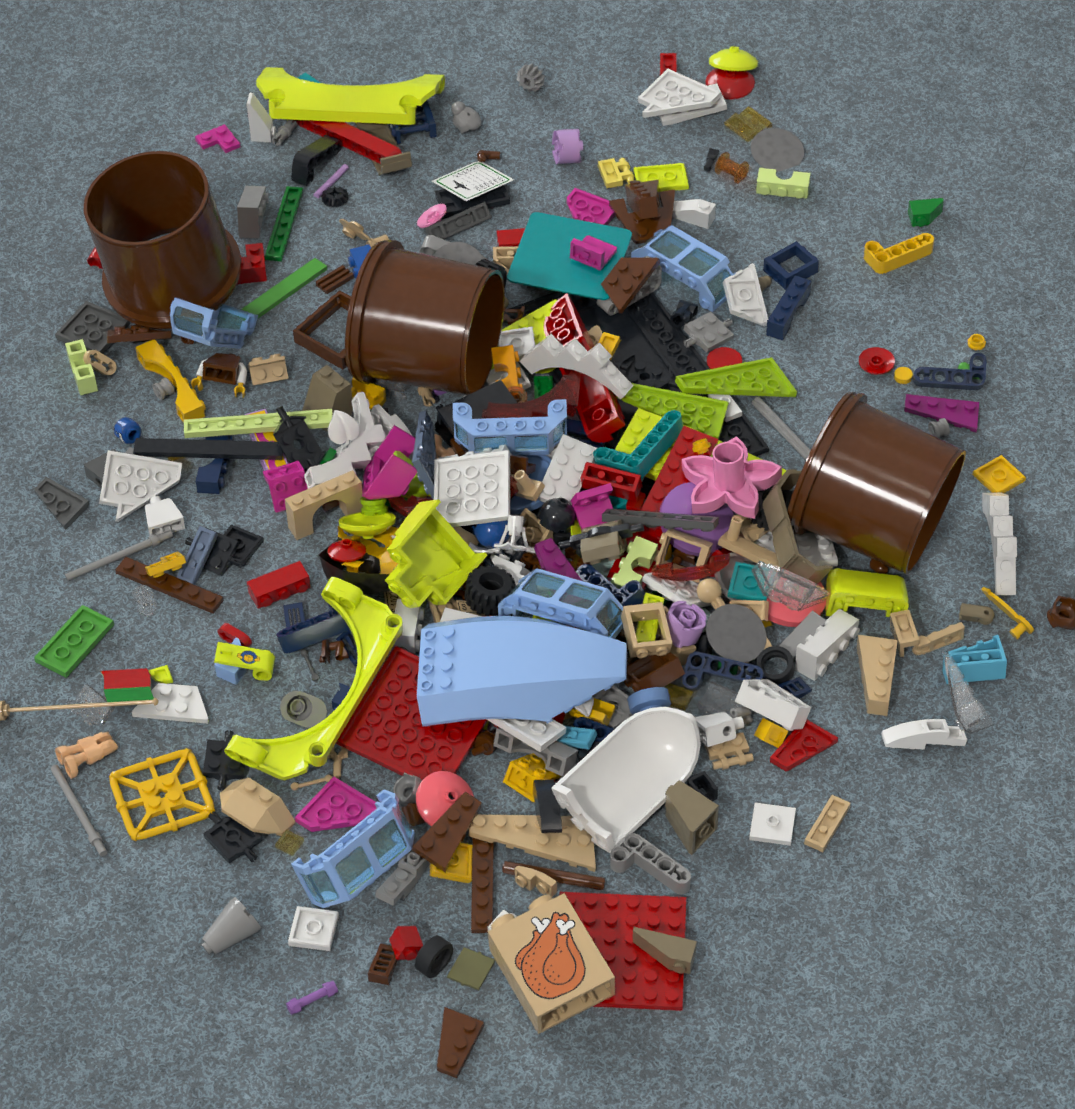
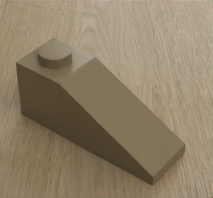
(669, 950)

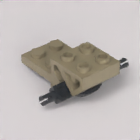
(602, 541)

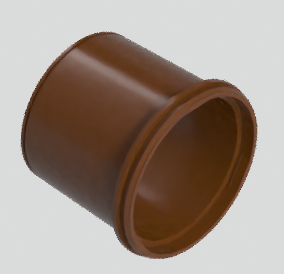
(150, 198)
(423, 320)
(875, 484)

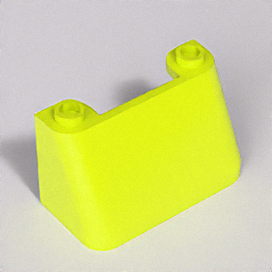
(865, 591)

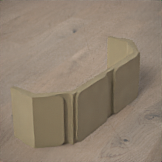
(390, 163)
(783, 535)

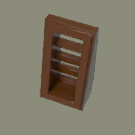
(378, 976)

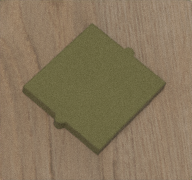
(471, 968)

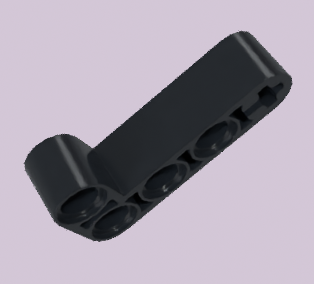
(312, 156)

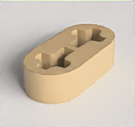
(101, 359)

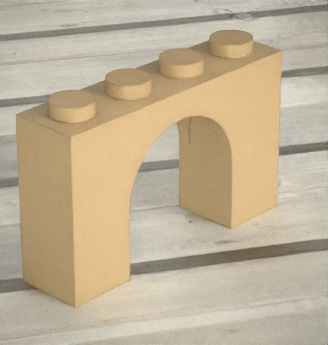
(302, 506)

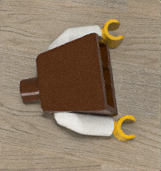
(223, 369)

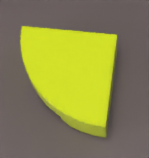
(161, 674)

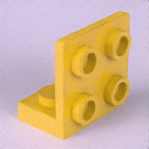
(524, 771)

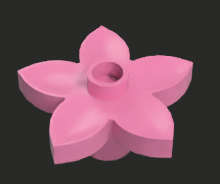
(729, 479)

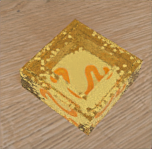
(289, 842)

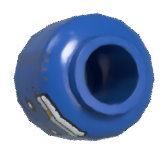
(127, 430)

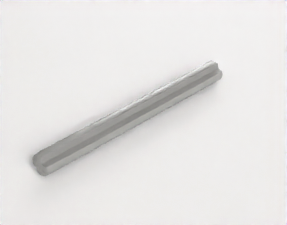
(781, 427)

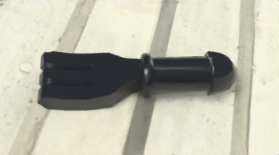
(711, 156)

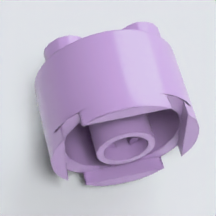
(567, 146)
(685, 623)

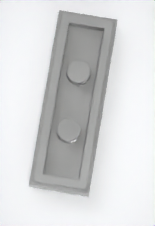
(801, 632)

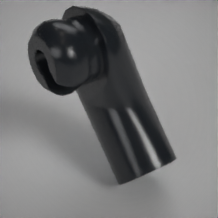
(518, 555)

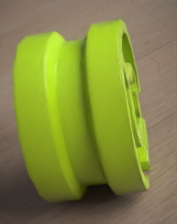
(373, 507)

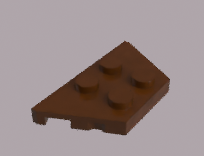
(627, 279)
(135, 333)

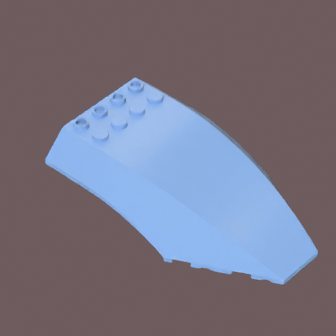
(512, 669)

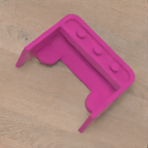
(387, 474)

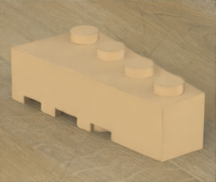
(877, 667)

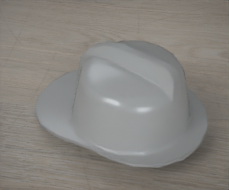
(310, 708)

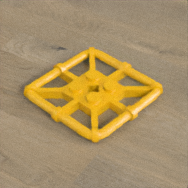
(154, 804)

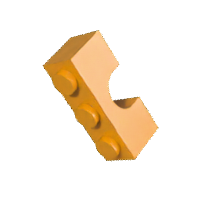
(505, 360)

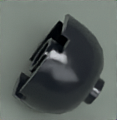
(557, 515)

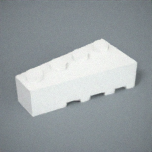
(825, 645)

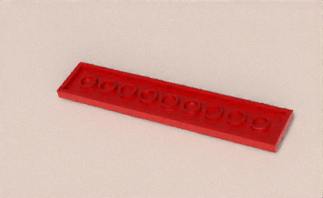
(668, 478)

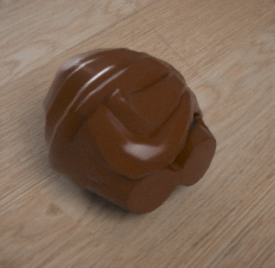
(1062, 615)

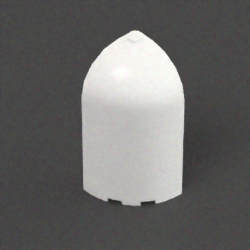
(629, 774)

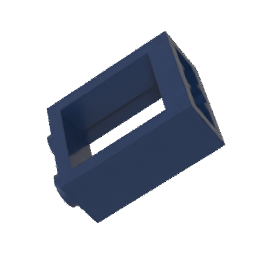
(780, 275)

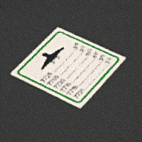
(472, 180)

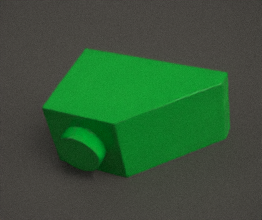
(924, 211)

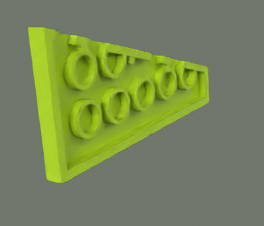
(749, 379)
(696, 411)

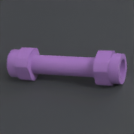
(295, 1005)

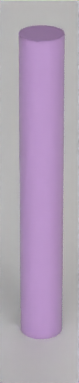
(331, 180)

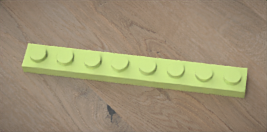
(251, 423)

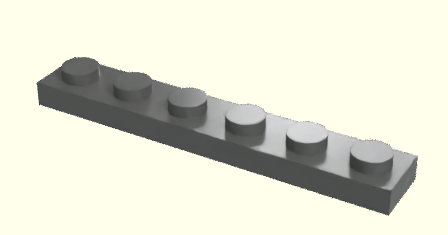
(668, 520)

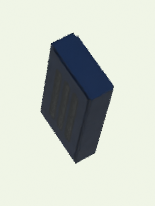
(293, 613)

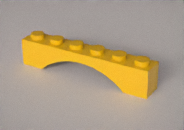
(154, 359)

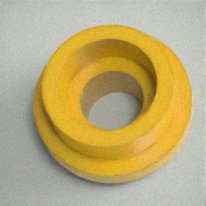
(976, 342)
(701, 446)

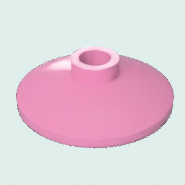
(432, 216)

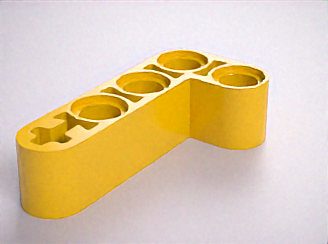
(898, 255)

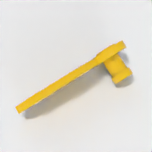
(1023, 624)

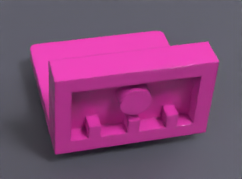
(592, 251)
(285, 482)
(591, 504)

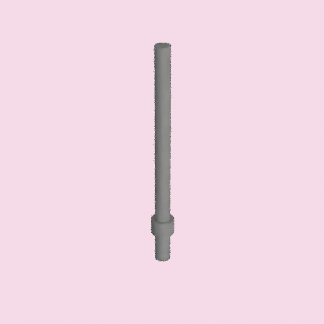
(153, 541)
(93, 836)

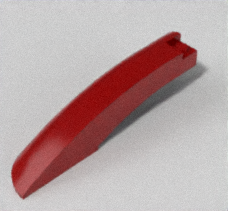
(596, 403)

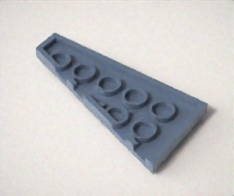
(425, 452)

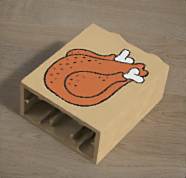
(550, 961)

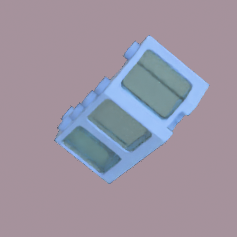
(690, 263)
(211, 327)
(519, 434)
(565, 602)
(358, 855)

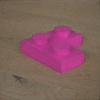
(219, 135)

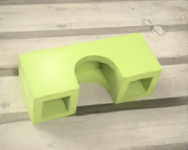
(770, 184)
(82, 373)
(640, 553)

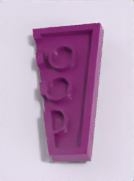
(956, 412)
(553, 560)

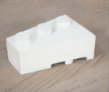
(411, 626)
(774, 703)

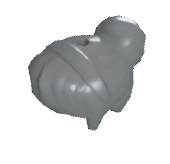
(465, 117)
(406, 785)

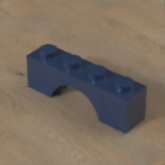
(782, 316)
(210, 477)

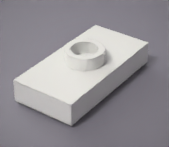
(733, 410)

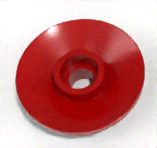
(876, 360)
(346, 550)

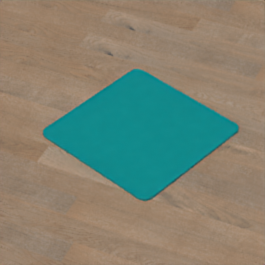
(545, 255)

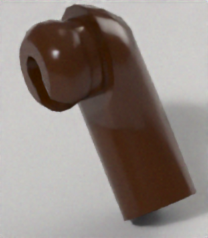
(482, 155)
(878, 567)

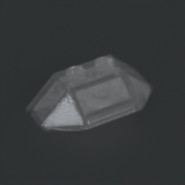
(788, 587)

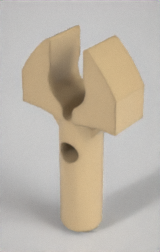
(338, 760)

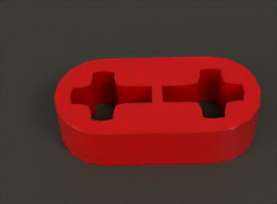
(229, 633)

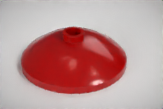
(731, 83)

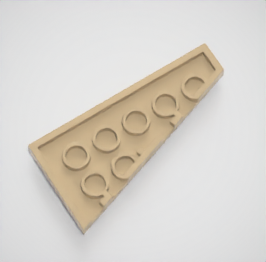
(524, 833)

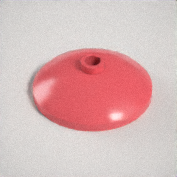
(433, 793)

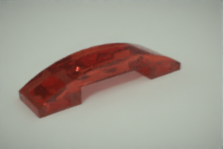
(667, 571)

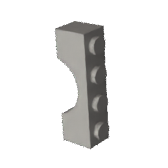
(557, 756)

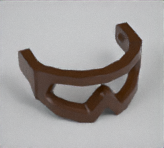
(520, 315)

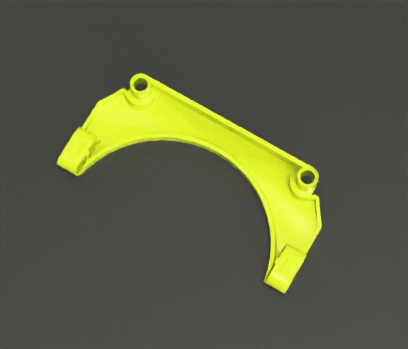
(315, 101)
(374, 638)

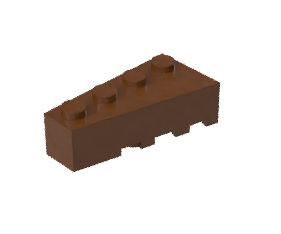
(643, 198)

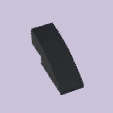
(547, 807)

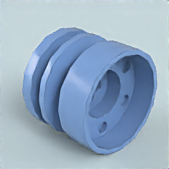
(648, 698)

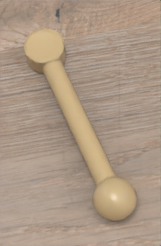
(294, 786)

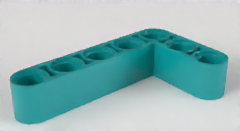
(649, 449)

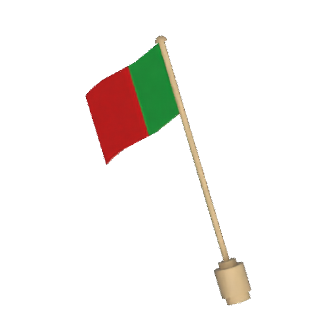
(120, 689)

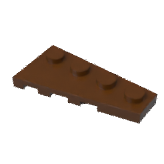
(447, 833)

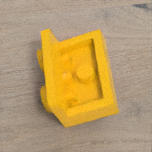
(374, 393)

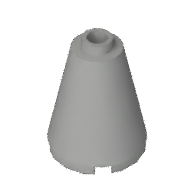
(230, 927)

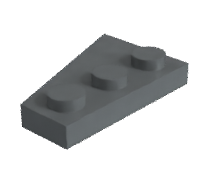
(60, 501)

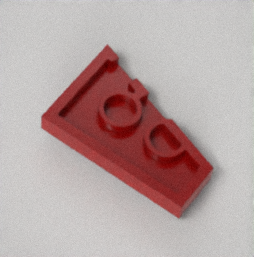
(802, 745)

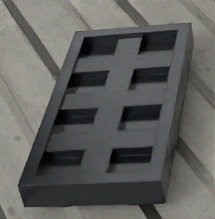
(455, 204)

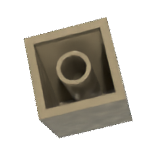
(328, 391)
(690, 815)

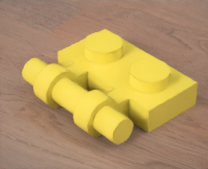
(610, 172)

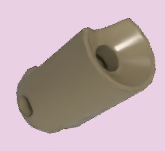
(976, 613)

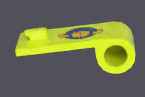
(245, 657)

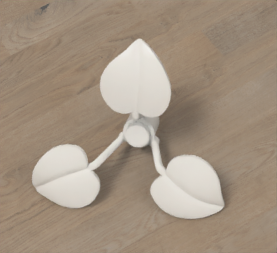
(342, 429)
(514, 526)

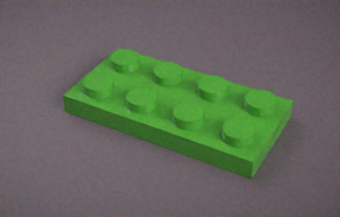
(74, 641)

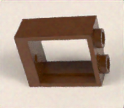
(653, 671)

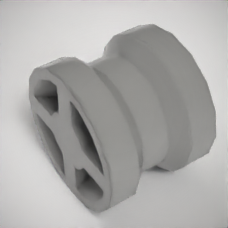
(163, 388)
(939, 428)

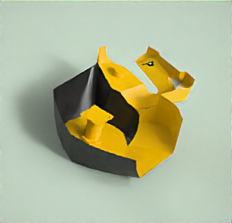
(375, 563)

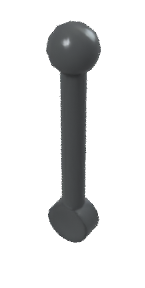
(314, 677)

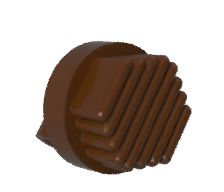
(484, 744)
(412, 814)

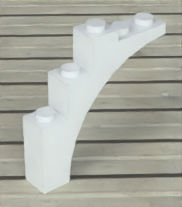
(594, 363)
(357, 452)
(1003, 542)

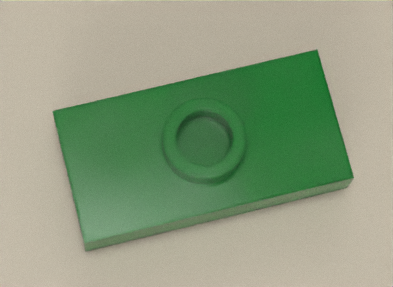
(542, 385)

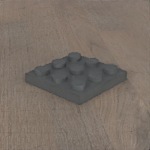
(91, 325)

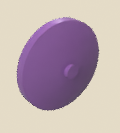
(679, 502)

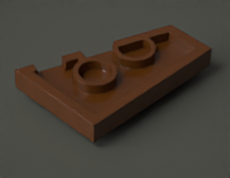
(456, 1041)

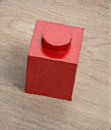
(406, 942)

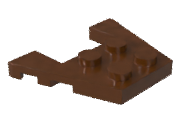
(644, 229)

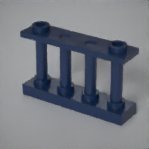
(425, 116)

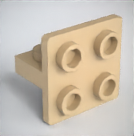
(268, 370)

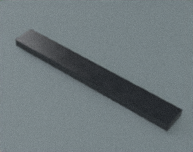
(207, 449)

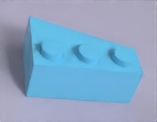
(980, 661)

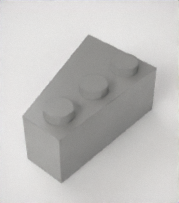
(251, 211)

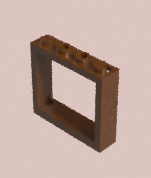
(313, 321)

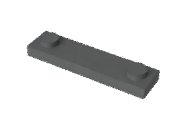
(459, 221)

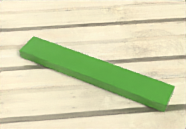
(286, 288)

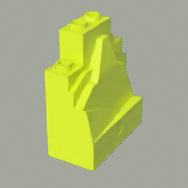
(430, 558)

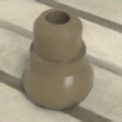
(764, 282)

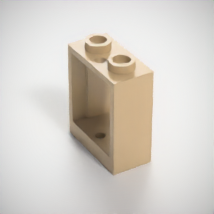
(665, 539)
(640, 613)

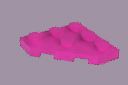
(589, 207)
(335, 807)

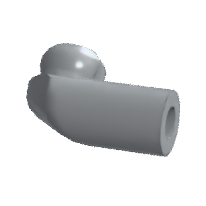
(744, 712)

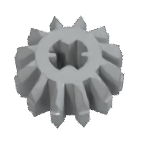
(530, 78)

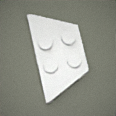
(745, 296)
(175, 704)

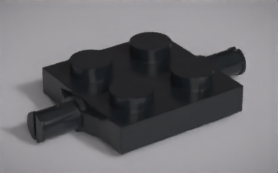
(221, 554)
(219, 765)
(231, 838)

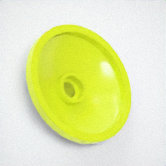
(733, 60)
(366, 526)

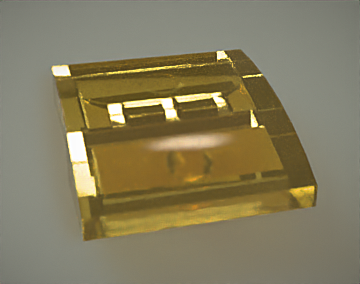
(747, 123)

